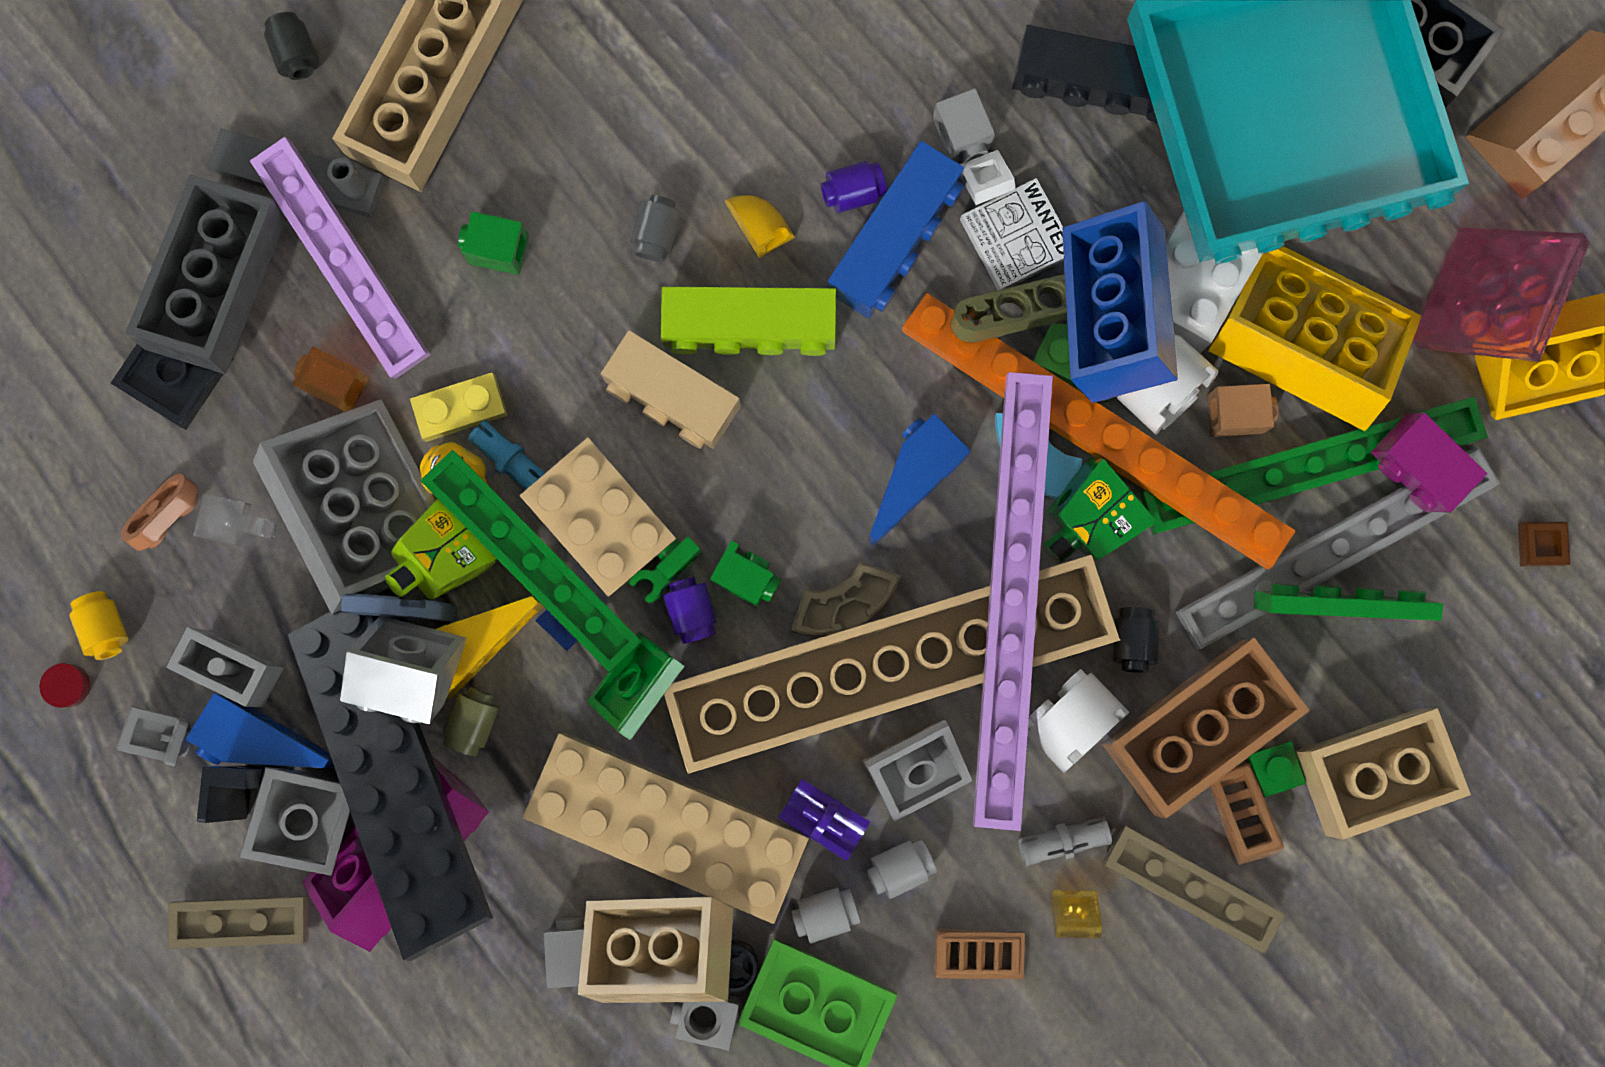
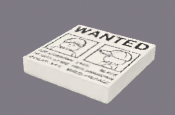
(1016, 235)

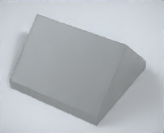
(918, 769)
(297, 821)

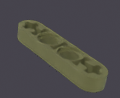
(997, 323)

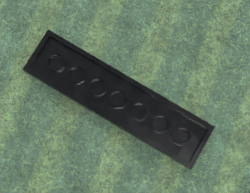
(393, 798)

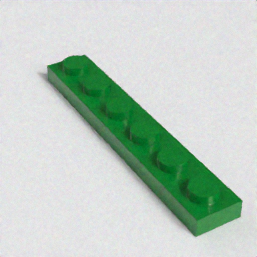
(530, 560)

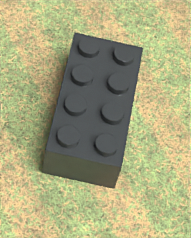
(207, 274)

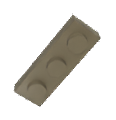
(238, 922)

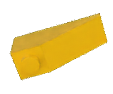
(487, 636)

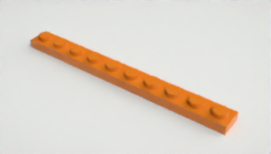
(1112, 439)

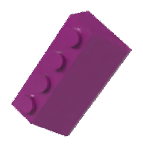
(350, 896)

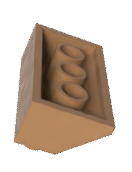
(1547, 118)

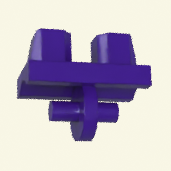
(824, 819)

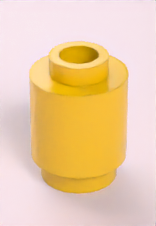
(98, 625)

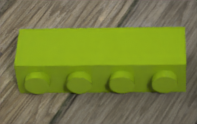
(748, 319)

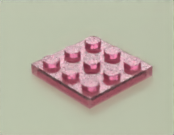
(1501, 292)

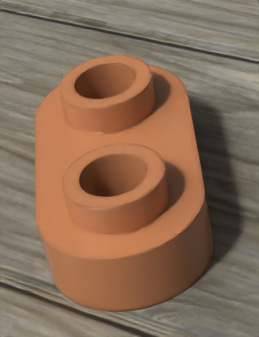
(153, 518)

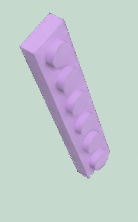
(340, 257)

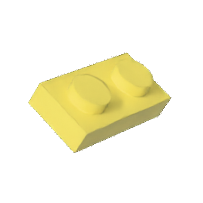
(458, 407)

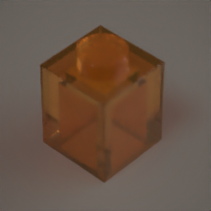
(329, 379)

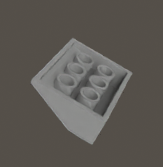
(345, 497)

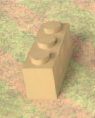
(670, 391)

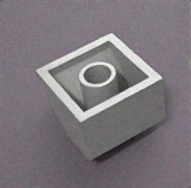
(401, 669)

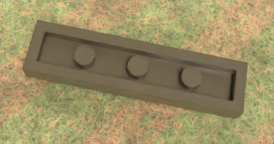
(1193, 889)

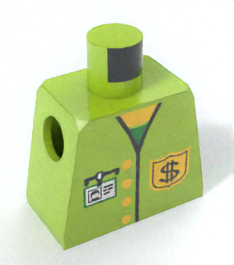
(437, 555)

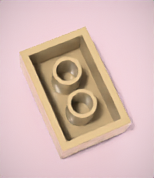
(597, 516)
(1382, 773)
(656, 950)

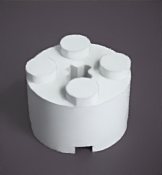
(1165, 403)
(1076, 720)

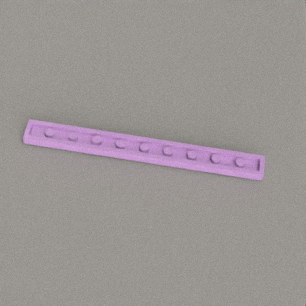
(1012, 602)

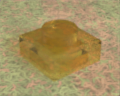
(1076, 914)

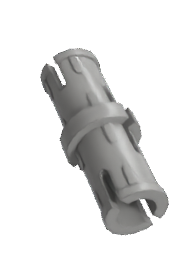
(1064, 841)

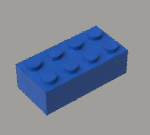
(1119, 303)

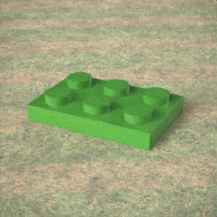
(816, 1007)

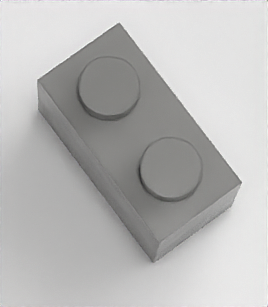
(225, 667)

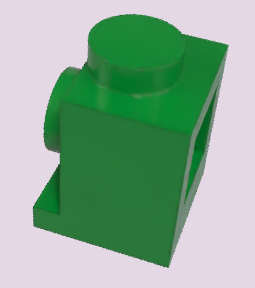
(745, 576)

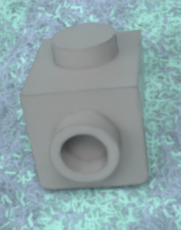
(154, 735)

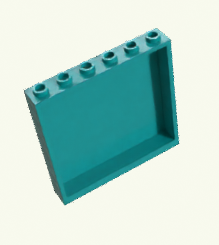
(1294, 116)

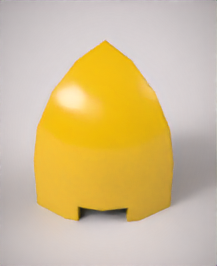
(760, 223)

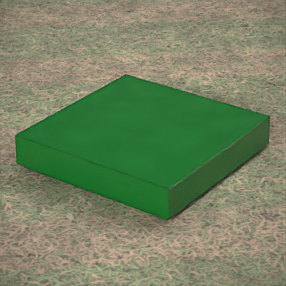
(635, 686)

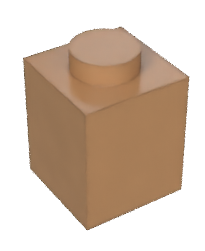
(1241, 410)

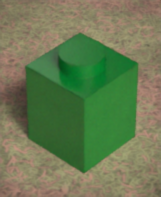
(493, 242)

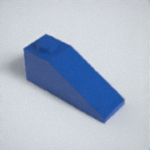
(922, 464)
(245, 735)

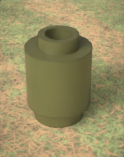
(470, 722)

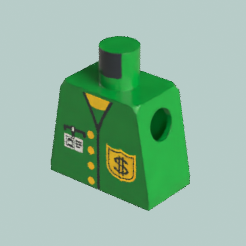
(1095, 513)

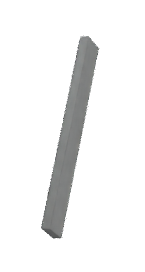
(1316, 559)

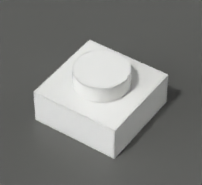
(987, 177)

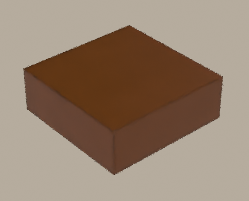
(1543, 544)

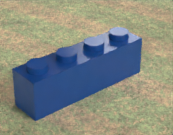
(896, 229)

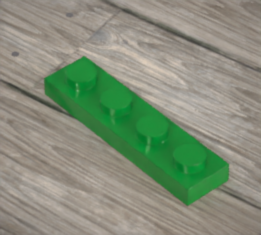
(1330, 602)

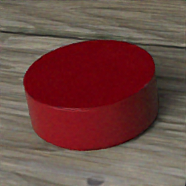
(64, 685)

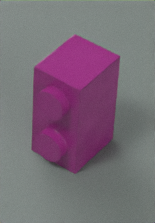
(1427, 463)

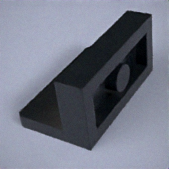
(227, 792)

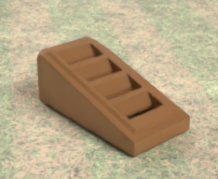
(1266, 826)
(942, 944)

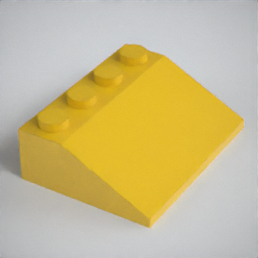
(1318, 336)

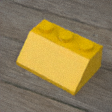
(1567, 371)

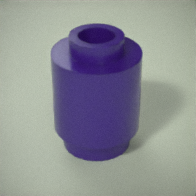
(853, 186)
(690, 610)

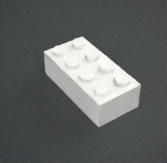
(1203, 290)

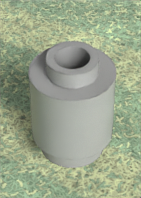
(901, 868)
(825, 914)

